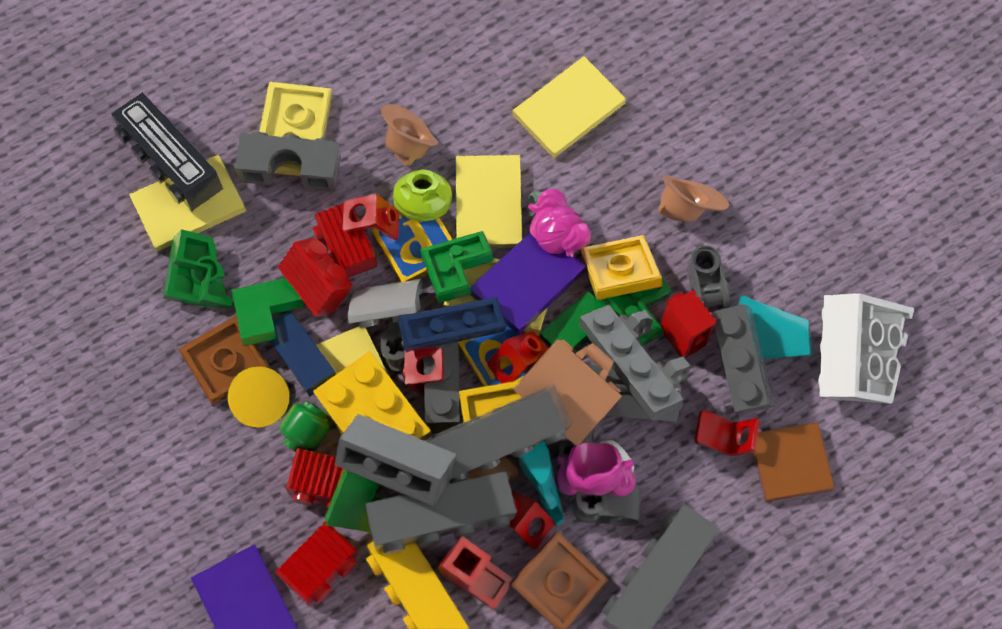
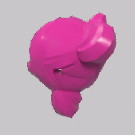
(558, 225)
(595, 471)

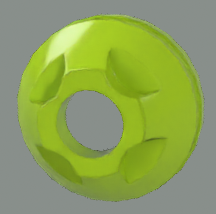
(422, 203)

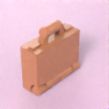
(581, 389)

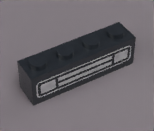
(166, 151)

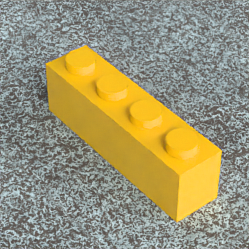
(416, 589)

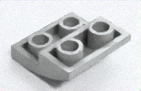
(384, 301)

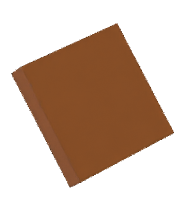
(219, 358)
(792, 462)
(559, 582)

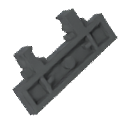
(648, 382)

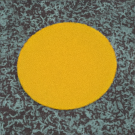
(258, 397)

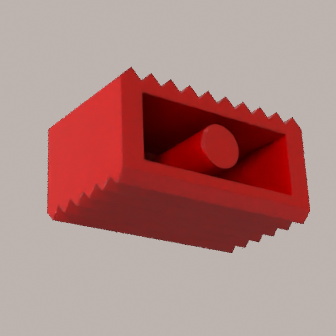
(348, 249)
(315, 276)
(687, 323)
(313, 478)
(318, 564)

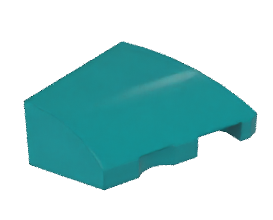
(780, 331)
(539, 470)

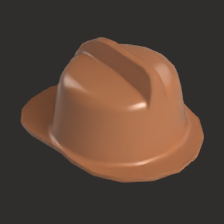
(406, 134)
(688, 199)

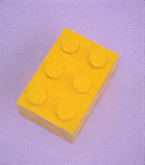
(369, 391)

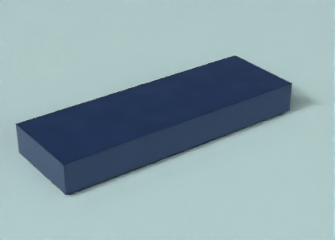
(451, 324)
(300, 353)

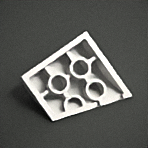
(861, 347)

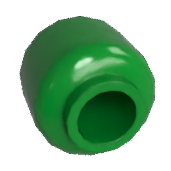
(304, 426)

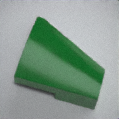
(194, 272)

